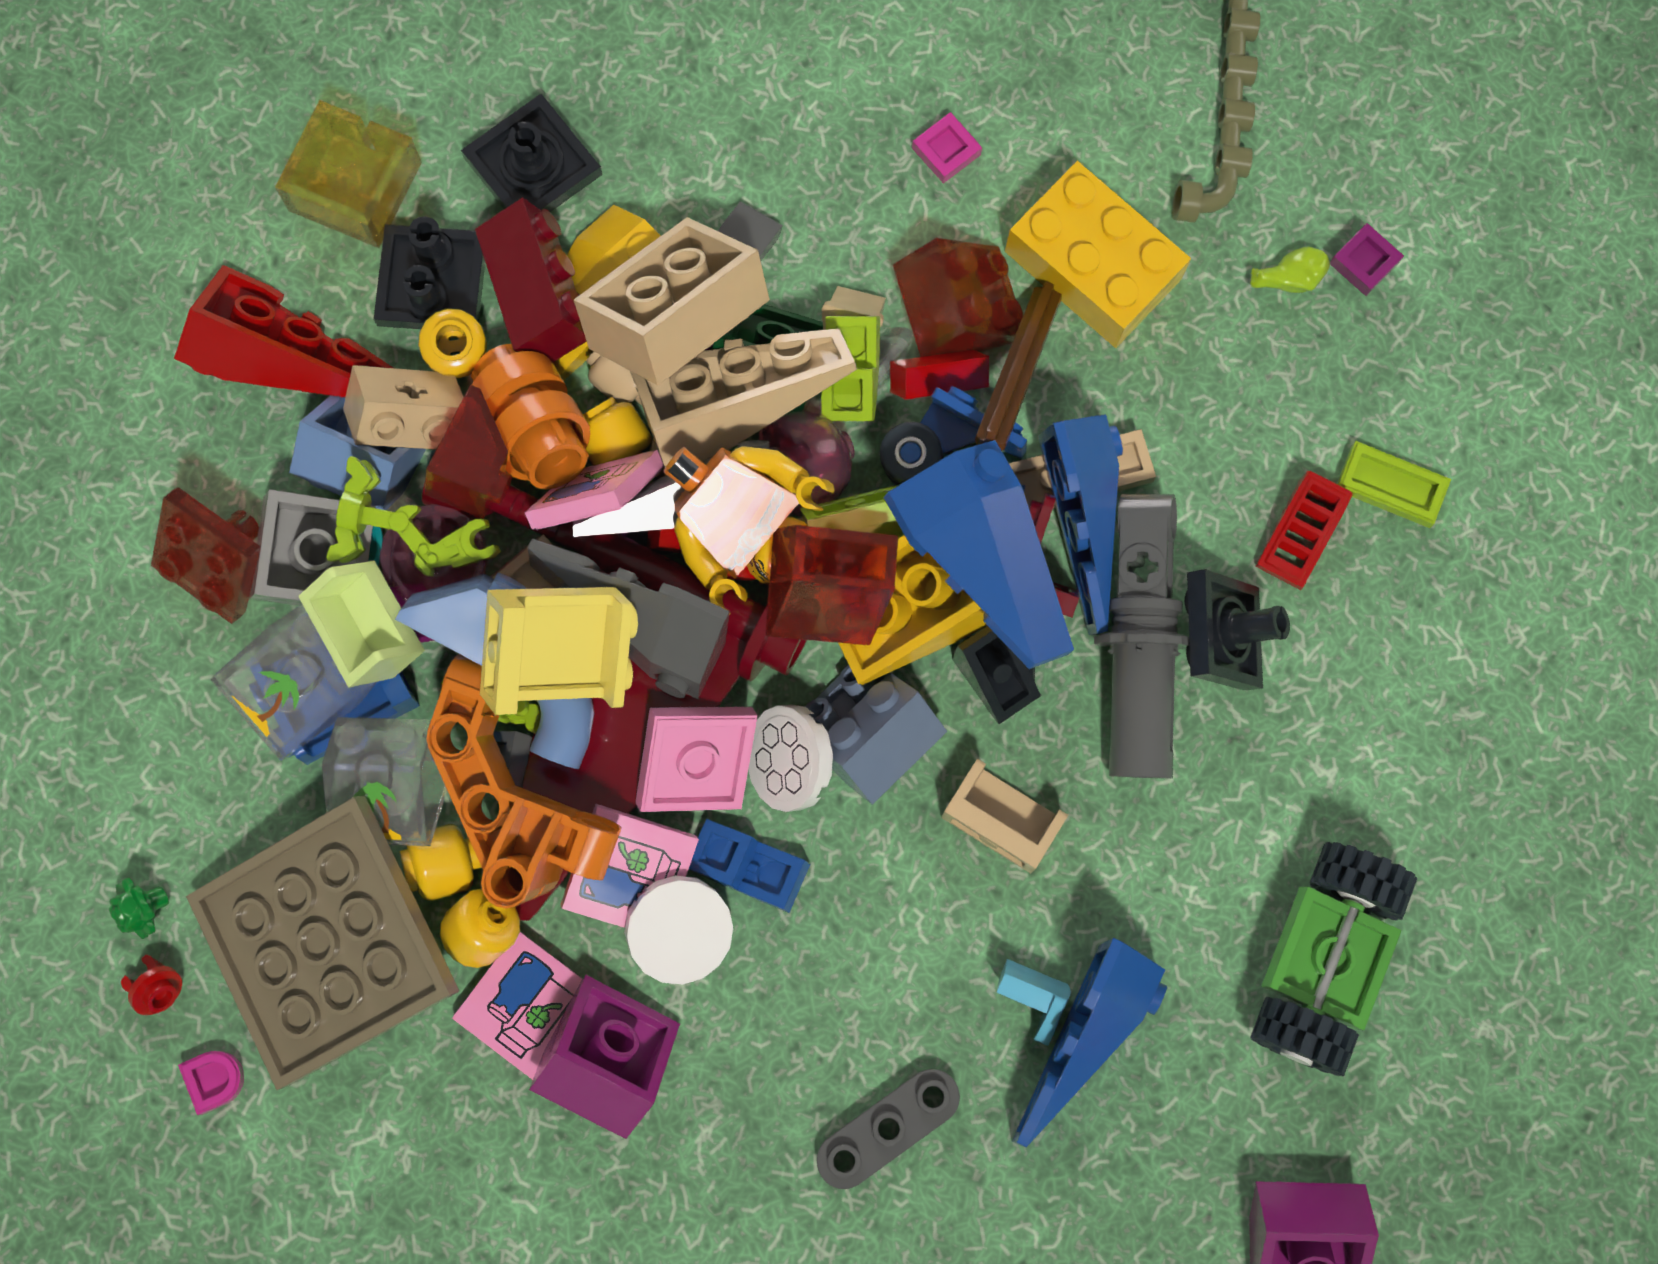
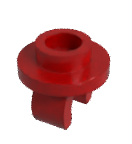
(154, 989)

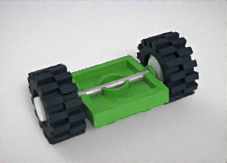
(1333, 957)

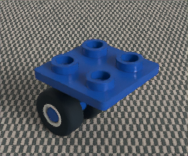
(946, 426)

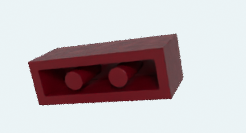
(532, 280)

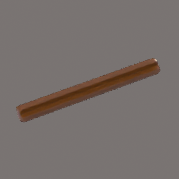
(1019, 366)

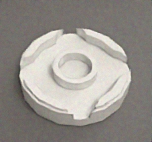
(678, 930)

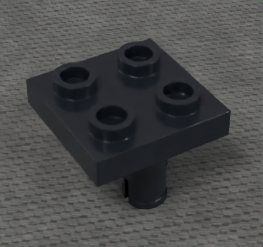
(426, 273)

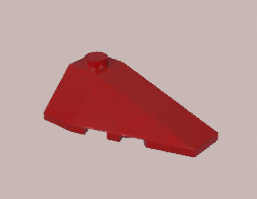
(249, 338)

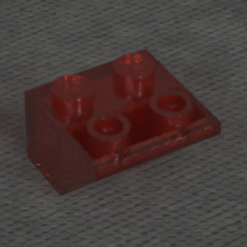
(958, 297)
(829, 584)

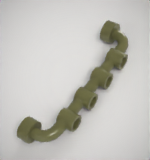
(1233, 118)

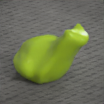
(1295, 273)

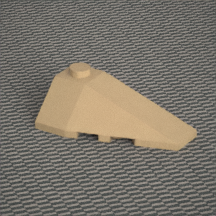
(740, 390)

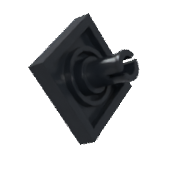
(532, 158)
(1229, 629)

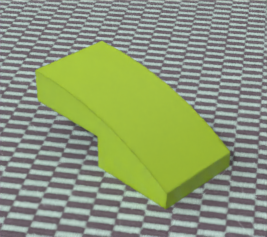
(856, 394)

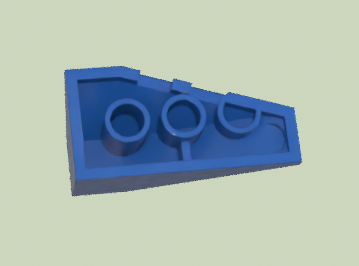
(1084, 479)
(982, 534)
(1105, 1012)

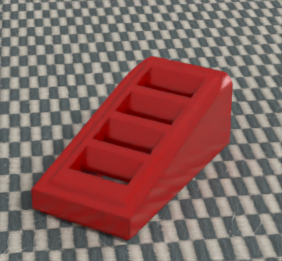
(1323, 491)

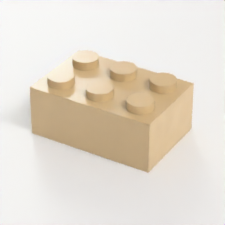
(672, 300)

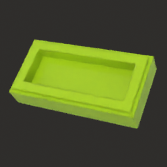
(1393, 484)

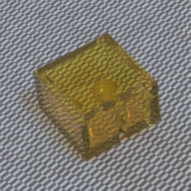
(342, 180)

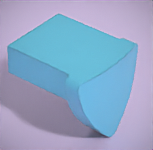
(1036, 992)

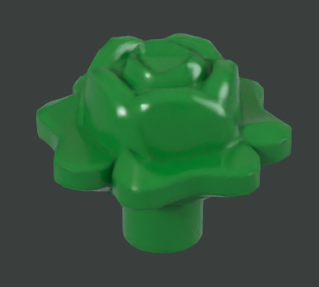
(135, 908)

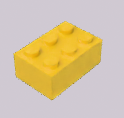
(1096, 253)

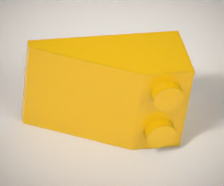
(918, 619)

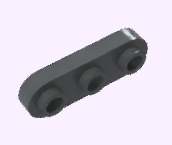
(862, 1134)

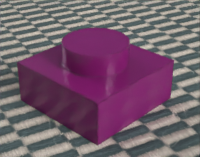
(1366, 259)

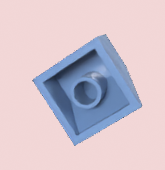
(327, 443)
(455, 613)

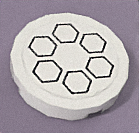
(790, 758)

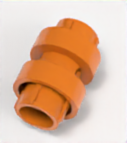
(534, 416)

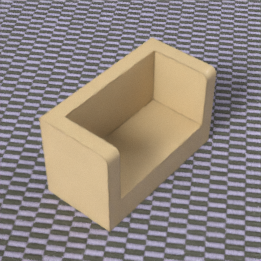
(1003, 818)

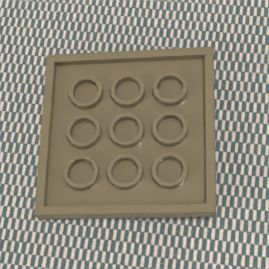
(322, 942)

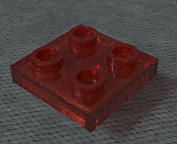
(207, 554)

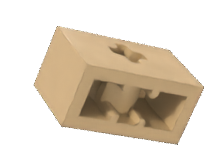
(400, 406)

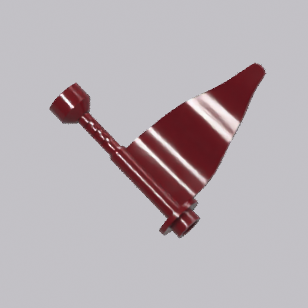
(617, 736)

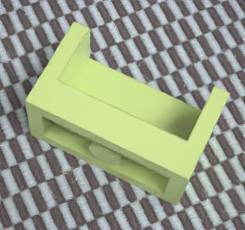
(358, 623)

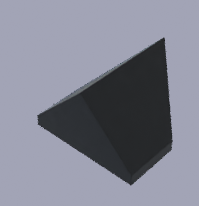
(996, 674)

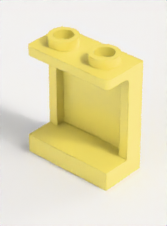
(556, 646)

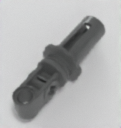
(1144, 640)

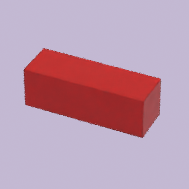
(922, 375)

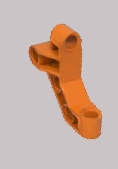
(531, 833)

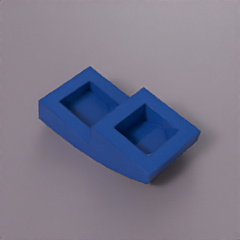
(748, 865)

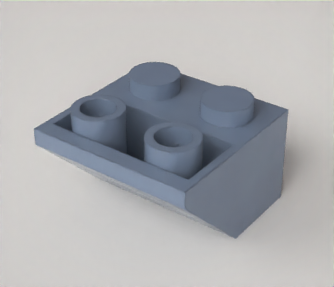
(875, 730)

